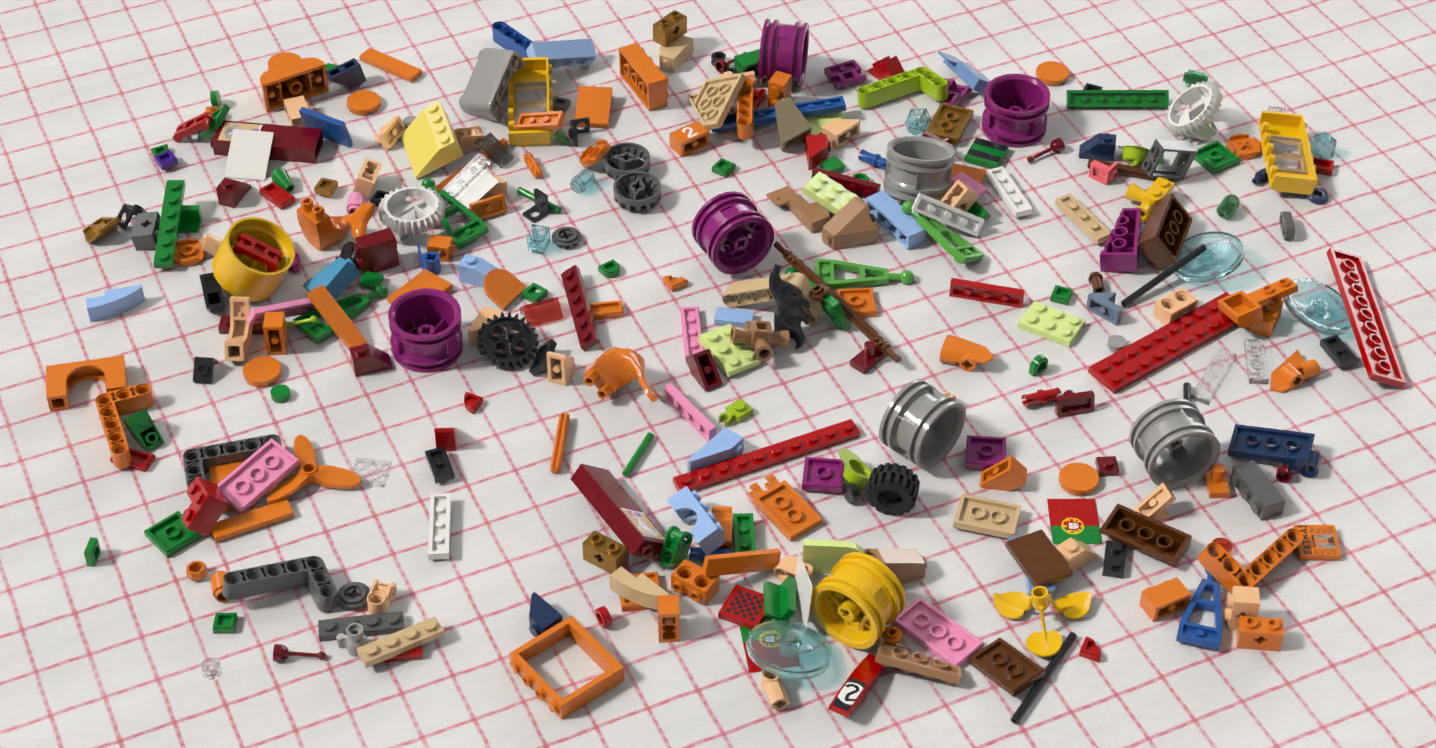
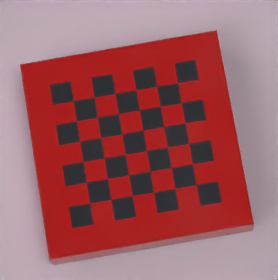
(743, 607)

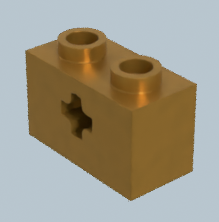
(669, 28)
(605, 552)

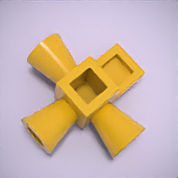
(1156, 191)

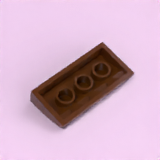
(1146, 534)

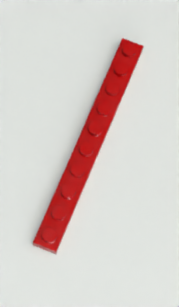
(767, 456)

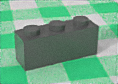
(1257, 490)

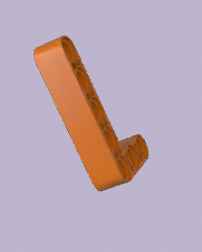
(118, 403)
(1232, 573)

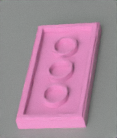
(257, 475)
(937, 633)

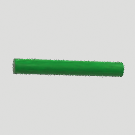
(530, 195)
(638, 454)

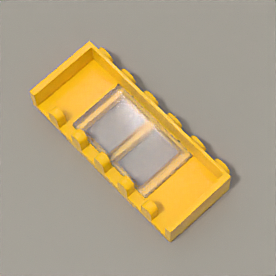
(530, 94)
(1287, 152)

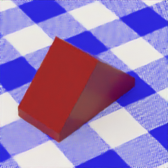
(446, 437)

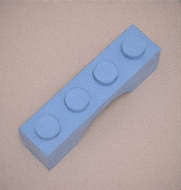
(705, 532)

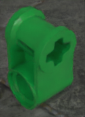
(675, 548)

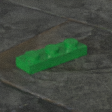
(743, 532)

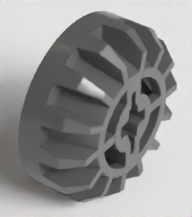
(626, 158)
(637, 185)

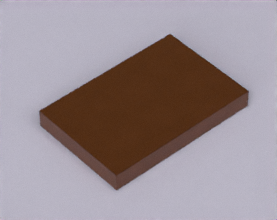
(1039, 559)
(1007, 667)

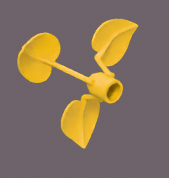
(1015, 603)

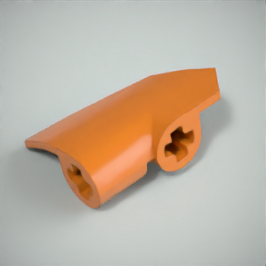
(964, 352)
(1293, 373)

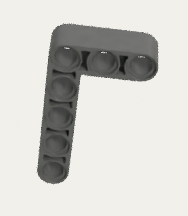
(201, 458)
(283, 576)

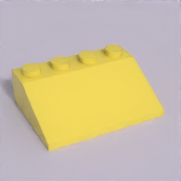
(431, 140)

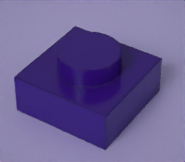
(165, 160)

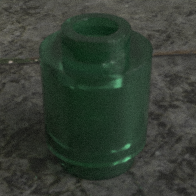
(1193, 77)
(1228, 206)

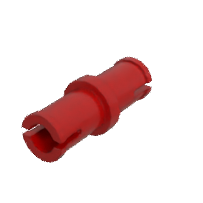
(1040, 397)

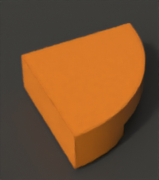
(675, 283)

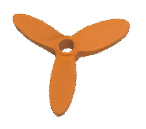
(312, 473)

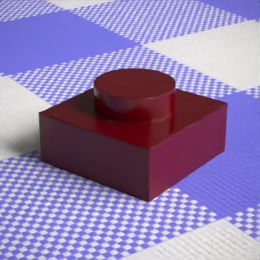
(1107, 466)

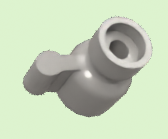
(354, 638)

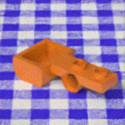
(1247, 308)

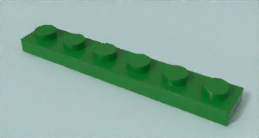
(1117, 98)
(169, 224)

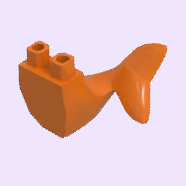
(325, 230)
(617, 369)

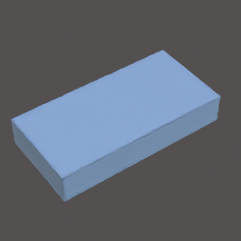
(732, 316)

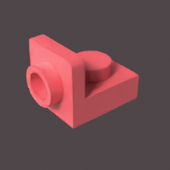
(1102, 172)

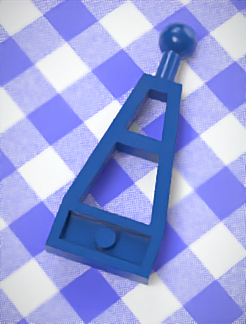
(1199, 634)

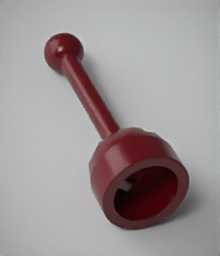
(723, 64)
(1056, 146)
(1286, 471)
(281, 653)

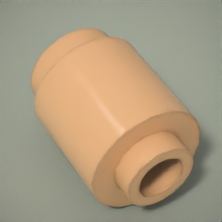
(210, 243)

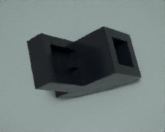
(212, 292)

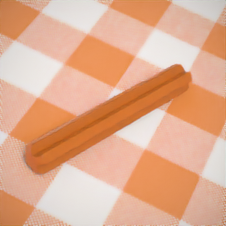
(560, 442)

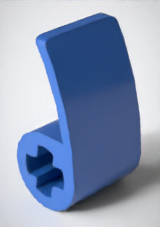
(429, 261)

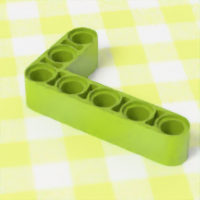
(901, 85)

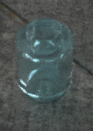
(583, 180)

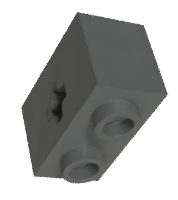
(146, 230)

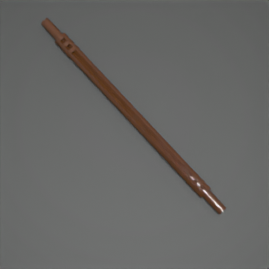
(852, 316)

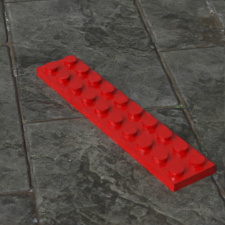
(1366, 318)
(1162, 346)

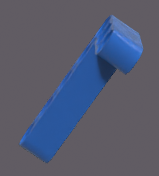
(510, 38)

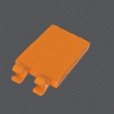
(784, 508)

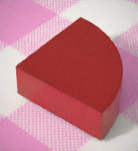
(472, 402)
(1090, 650)

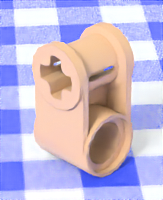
(467, 137)
(787, 568)
(381, 597)

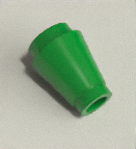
(282, 178)

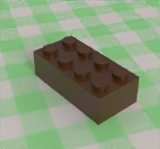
(1165, 231)

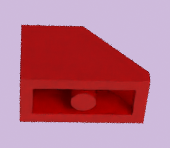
(816, 149)

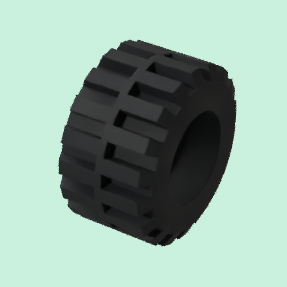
(892, 489)

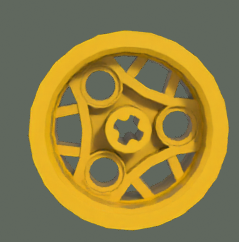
(857, 600)

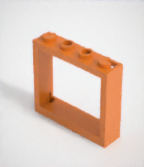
(564, 707)

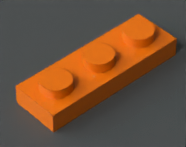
(540, 121)

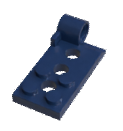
(1298, 459)

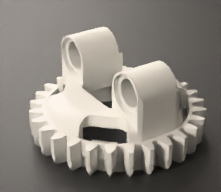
(1198, 106)
(427, 211)

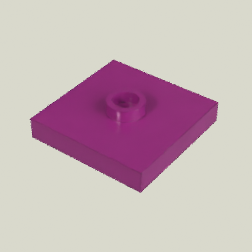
(984, 451)
(823, 475)

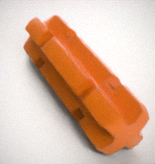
(533, 165)

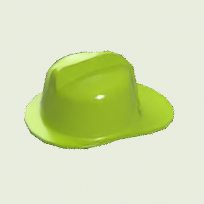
(1133, 154)
(854, 469)

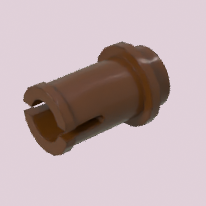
(1095, 279)

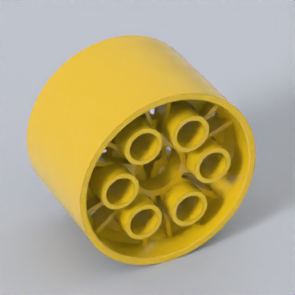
(236, 271)

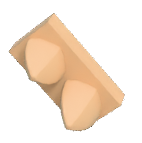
(390, 133)

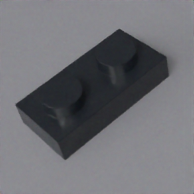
(1338, 351)
(540, 361)
(439, 464)
(1114, 559)

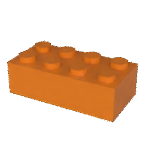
(643, 76)

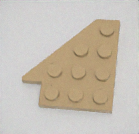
(716, 99)

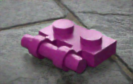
(842, 71)

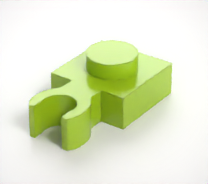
(736, 411)

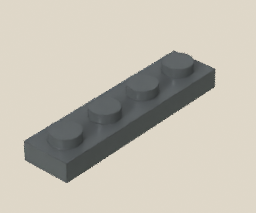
(372, 624)

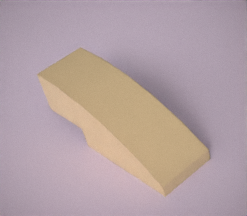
(635, 589)

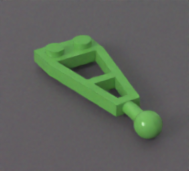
(962, 254)
(825, 270)

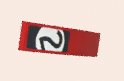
(857, 686)

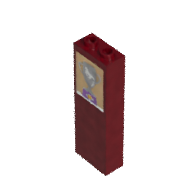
(288, 142)
(619, 511)

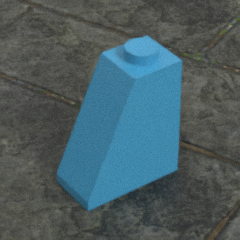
(334, 277)

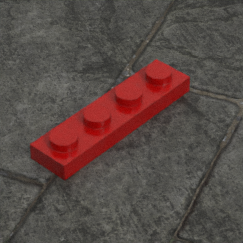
(986, 292)

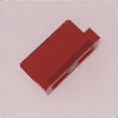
(542, 311)

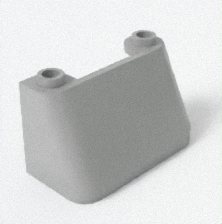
(489, 82)

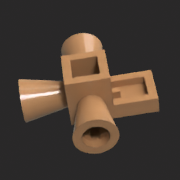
(759, 337)

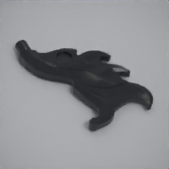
(789, 307)

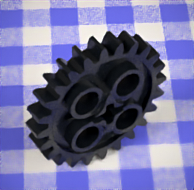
(491, 343)

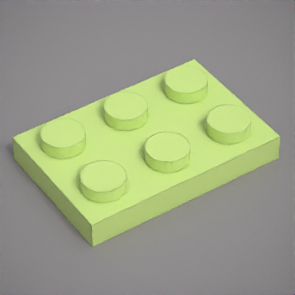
(827, 192)
(1051, 324)
(729, 357)

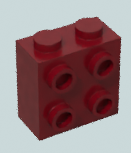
(376, 251)

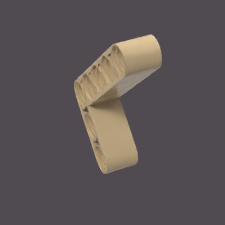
(758, 291)

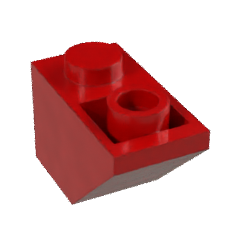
(886, 68)

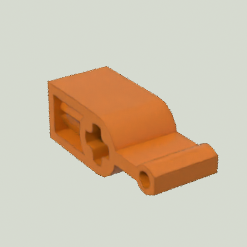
(724, 517)

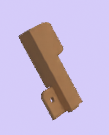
(811, 215)

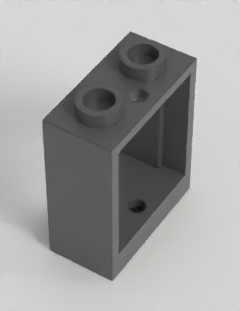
(1180, 165)

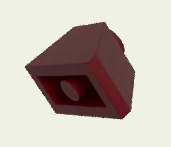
(231, 192)
(369, 359)
(704, 369)

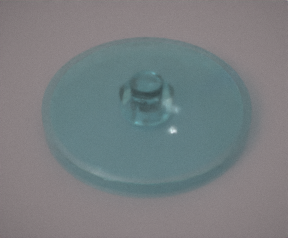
(1220, 259)
(1318, 307)
(789, 649)

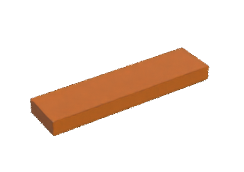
(390, 65)
(336, 317)
(252, 520)
(741, 562)

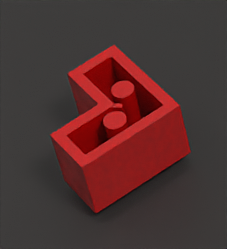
(206, 506)

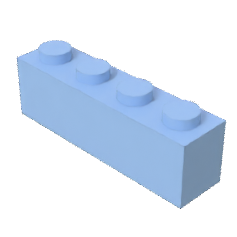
(564, 52)
(892, 219)

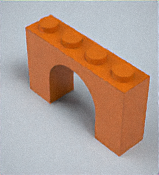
(65, 376)

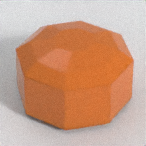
(196, 570)

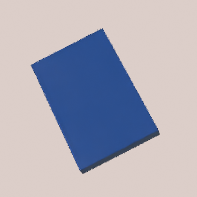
(332, 128)

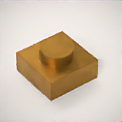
(326, 187)

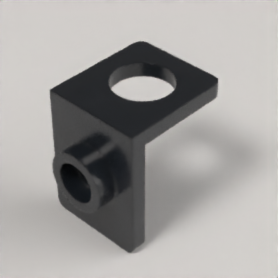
(573, 131)
(541, 206)
(130, 210)
(203, 369)

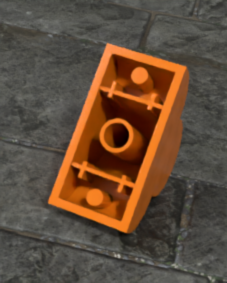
(292, 77)

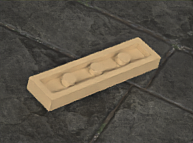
(1083, 218)
(400, 642)

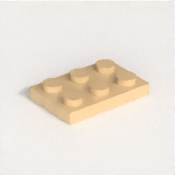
(987, 516)

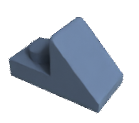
(1104, 306)

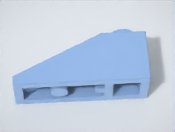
(473, 270)
(720, 448)

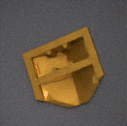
(100, 228)

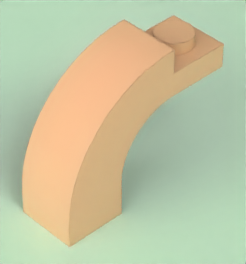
(240, 333)

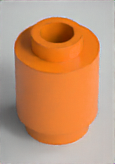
(217, 586)

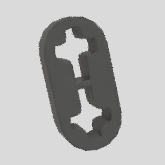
(1287, 225)

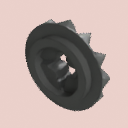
(571, 233)
(347, 591)

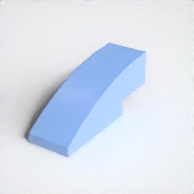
(114, 302)

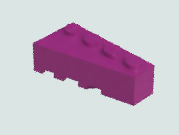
(1122, 248)

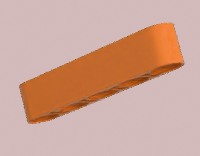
(745, 110)

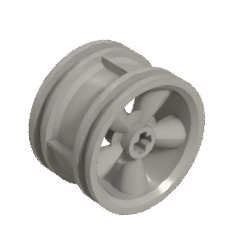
(917, 167)
(922, 424)
(1163, 428)

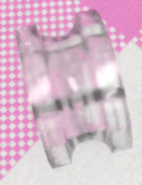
(209, 672)

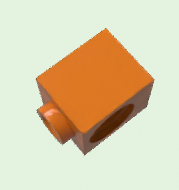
(443, 246)

